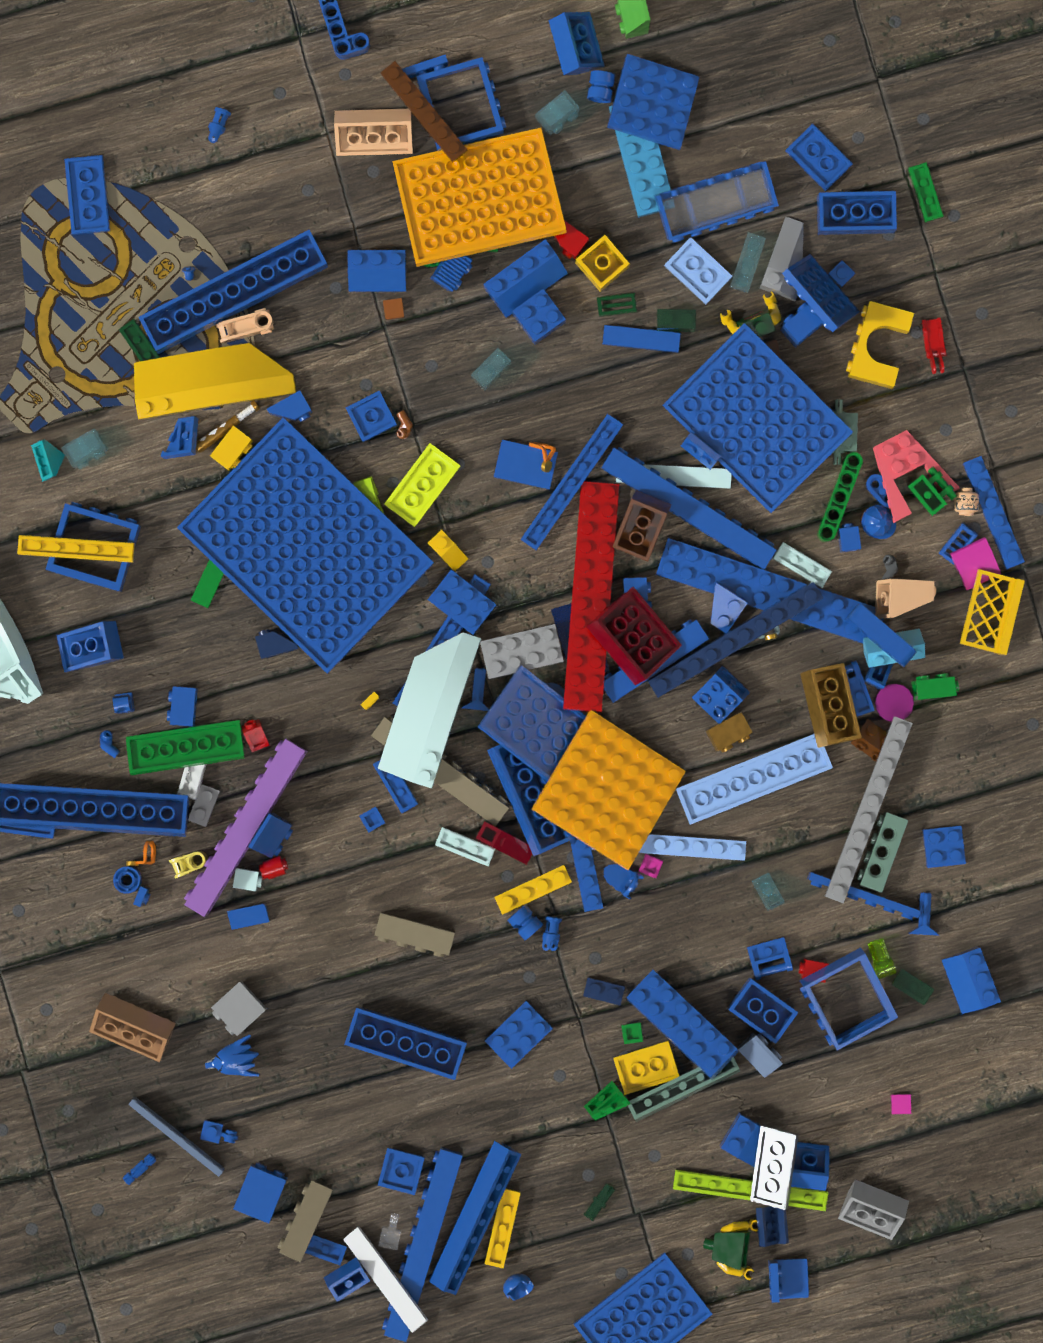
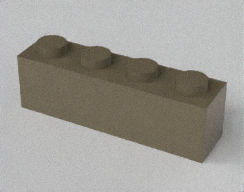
(414, 933)
(305, 1221)

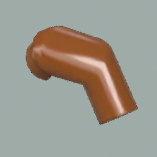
(405, 426)

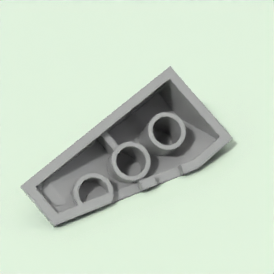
(786, 253)

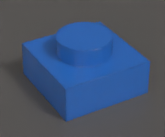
(841, 273)
(372, 819)
(142, 896)

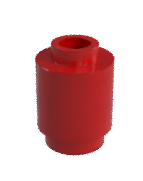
(273, 868)

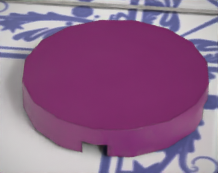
(894, 701)

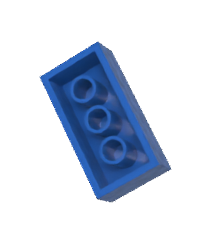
(856, 212)

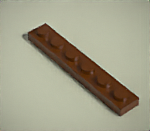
(423, 111)

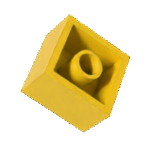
(602, 263)

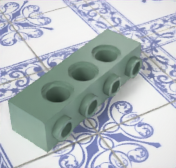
(891, 845)

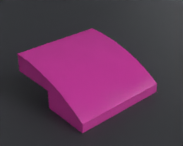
(974, 557)

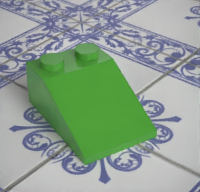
(634, 17)

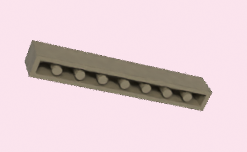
(458, 783)

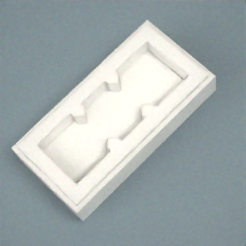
(191, 781)

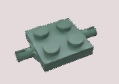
(850, 443)

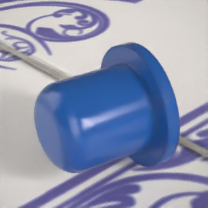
(188, 272)

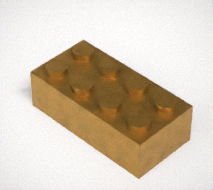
(830, 705)

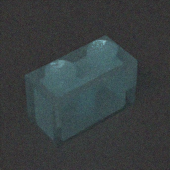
(557, 113)
(491, 369)
(85, 449)

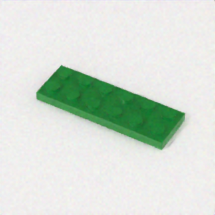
(185, 747)

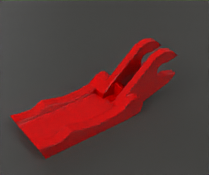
(934, 342)

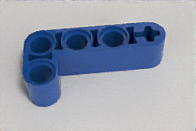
(342, 38)
(862, 619)

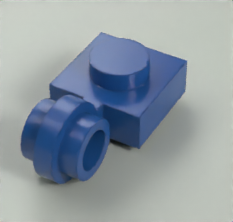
(213, 1131)

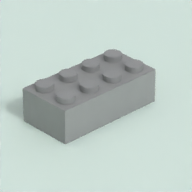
(528, 648)

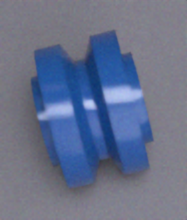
(136, 879)

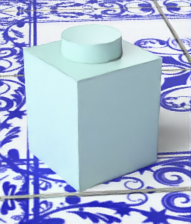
(247, 879)

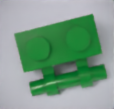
(927, 494)

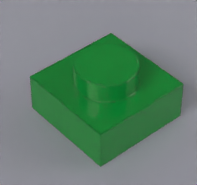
(632, 1033)

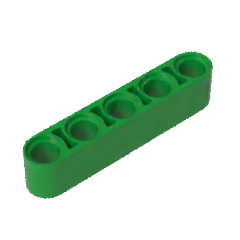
(846, 490)

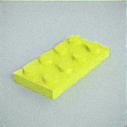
(422, 485)

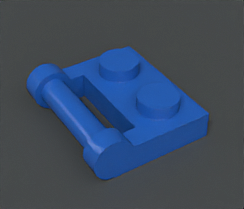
(767, 952)

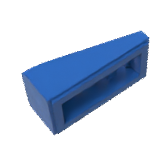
(968, 530)

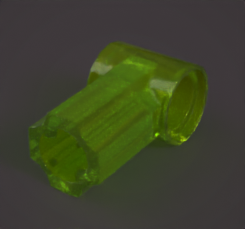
(883, 964)

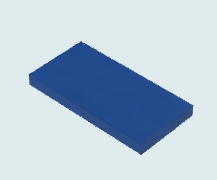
(87, 195)

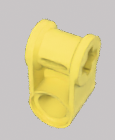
(185, 864)

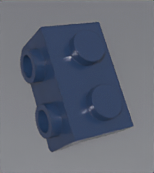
(771, 1226)

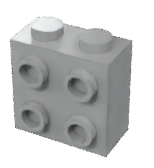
(238, 1008)

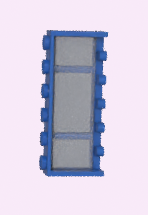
(716, 201)

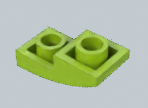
(369, 490)

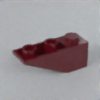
(504, 842)

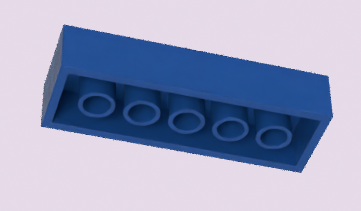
(523, 789)
(682, 1024)
(405, 1043)

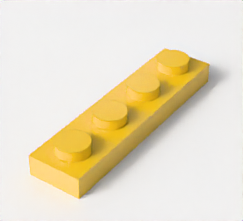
(533, 889)
(502, 1228)

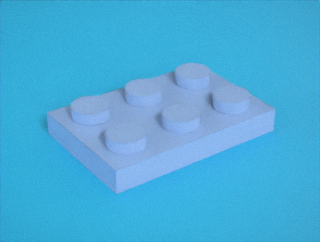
(698, 271)

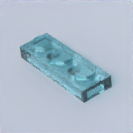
(747, 262)

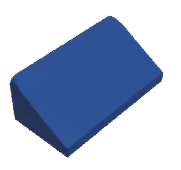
(248, 916)

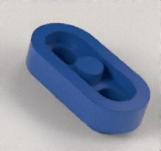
(878, 493)

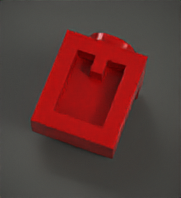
(255, 735)

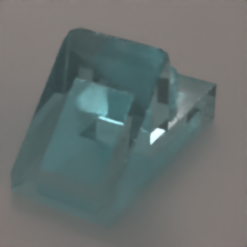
(768, 892)

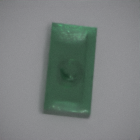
(912, 986)

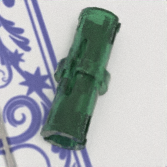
(599, 1201)

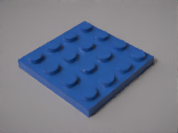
(653, 102)
(820, 293)

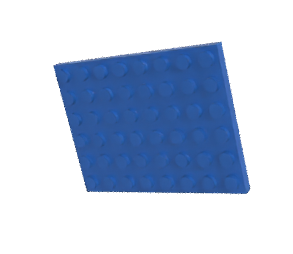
(758, 418)

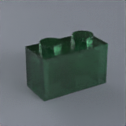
(676, 320)

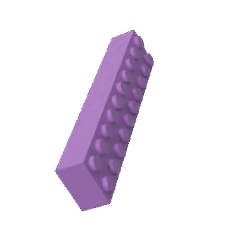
(242, 831)

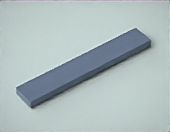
(176, 1136)

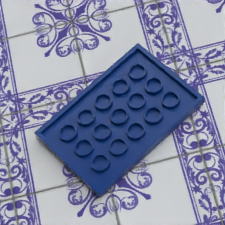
(532, 722)
(648, 1308)

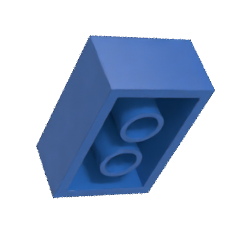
(762, 1010)

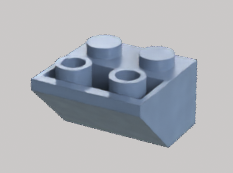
(759, 1055)

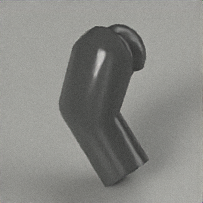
(891, 567)

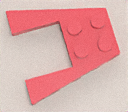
(898, 457)

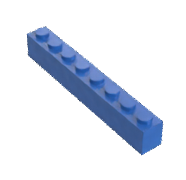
(475, 1218)

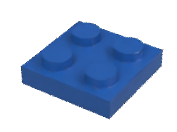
(371, 416)
(944, 846)
(401, 1171)

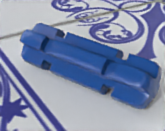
(140, 1168)

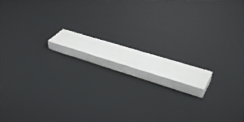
(385, 1279)

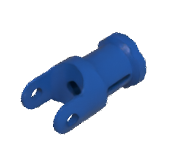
(215, 127)
(551, 935)

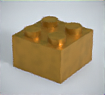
(728, 732)

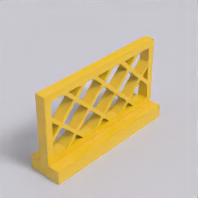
(1007, 617)

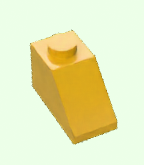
(448, 550)

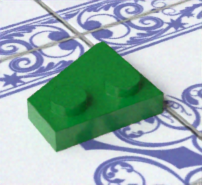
(606, 1101)

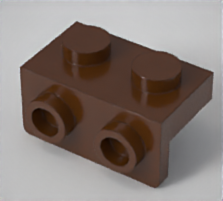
(871, 739)

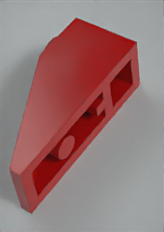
(571, 242)

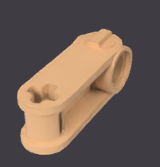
(245, 326)

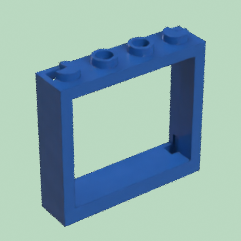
(489, 87)
(111, 518)
(864, 1027)

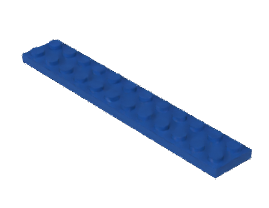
(757, 586)

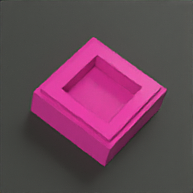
(650, 866)
(900, 1103)

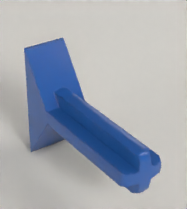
(478, 691)
(924, 916)

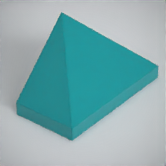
(47, 459)

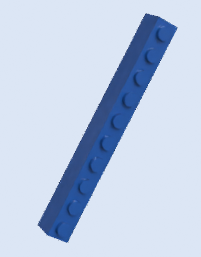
(690, 509)
(425, 1234)

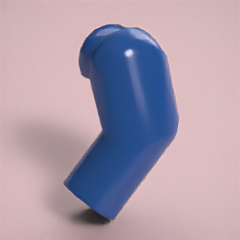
(106, 744)

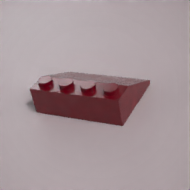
(634, 636)

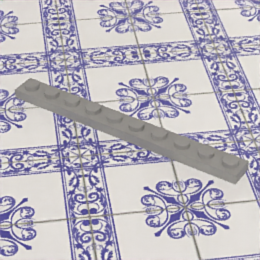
(868, 809)

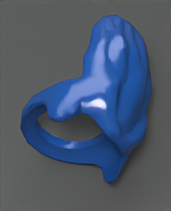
(622, 879)

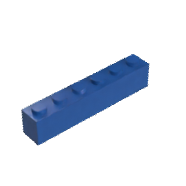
(689, 637)

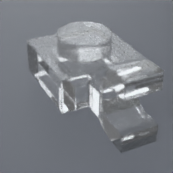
(390, 1235)

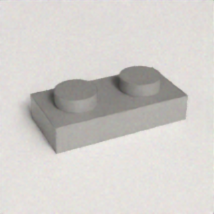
(204, 805)

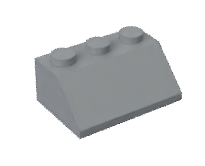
(873, 1209)

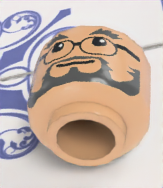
(966, 502)

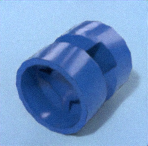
(601, 84)
(525, 922)

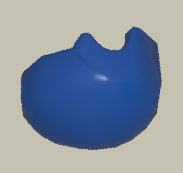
(517, 1286)

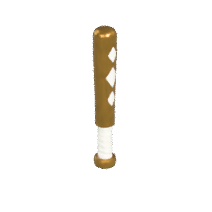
(224, 428)

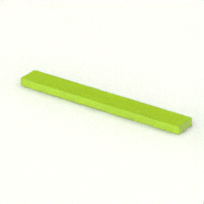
(742, 1188)

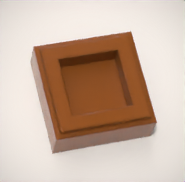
(393, 309)

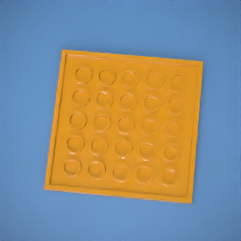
(608, 790)

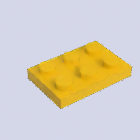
(646, 1067)

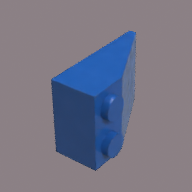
(90, 646)
(271, 835)
(742, 1139)

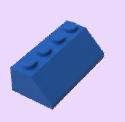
(525, 278)

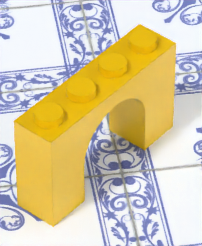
(862, 365)

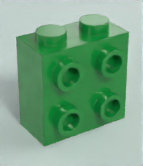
(939, 687)

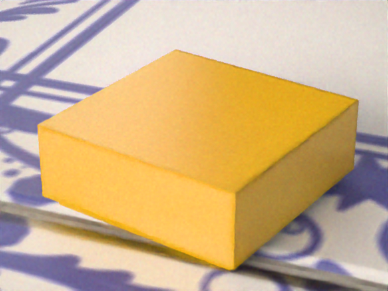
(370, 701)

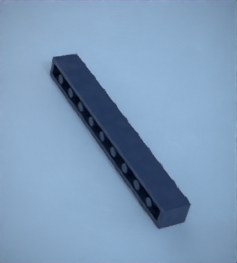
(735, 639)

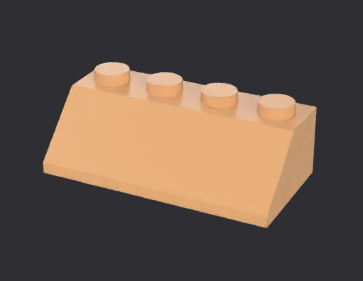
(373, 132)

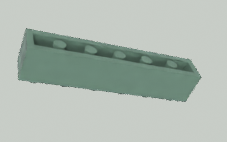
(677, 1090)

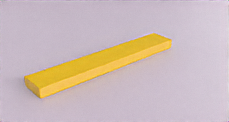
(76, 548)

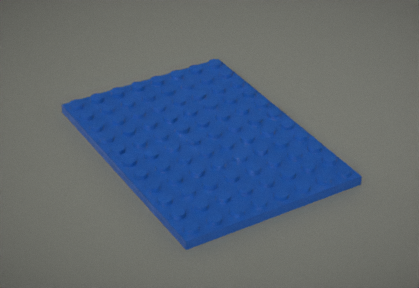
(305, 545)

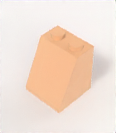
(901, 596)

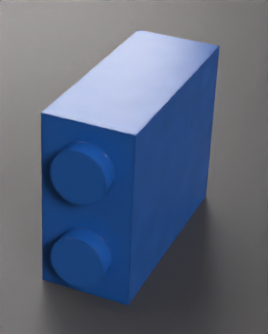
(260, 1192)

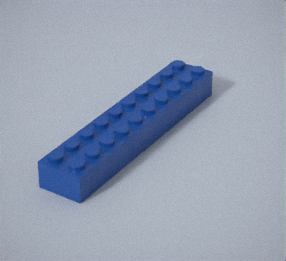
(233, 291)
(93, 810)

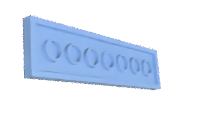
(753, 778)

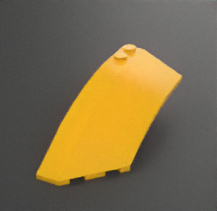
(207, 380)

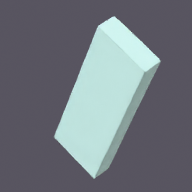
(802, 564)
(465, 846)

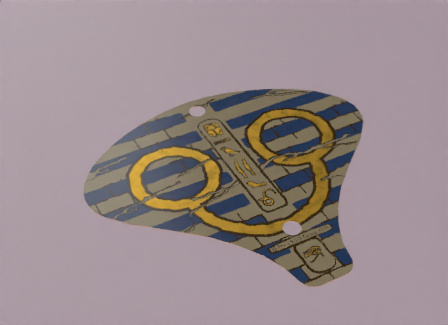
(90, 288)

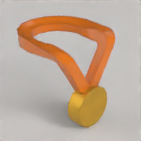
(546, 464)
(153, 855)

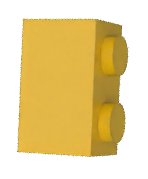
(232, 449)

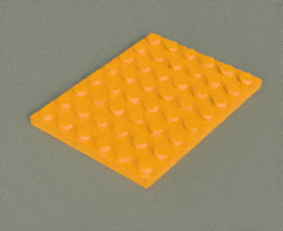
(482, 201)

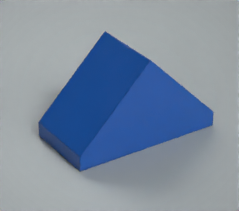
(878, 676)

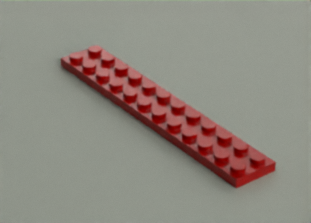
(590, 595)

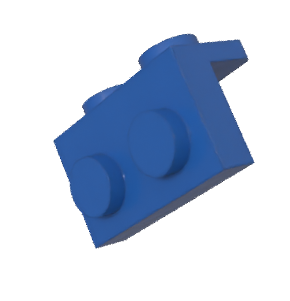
(700, 451)

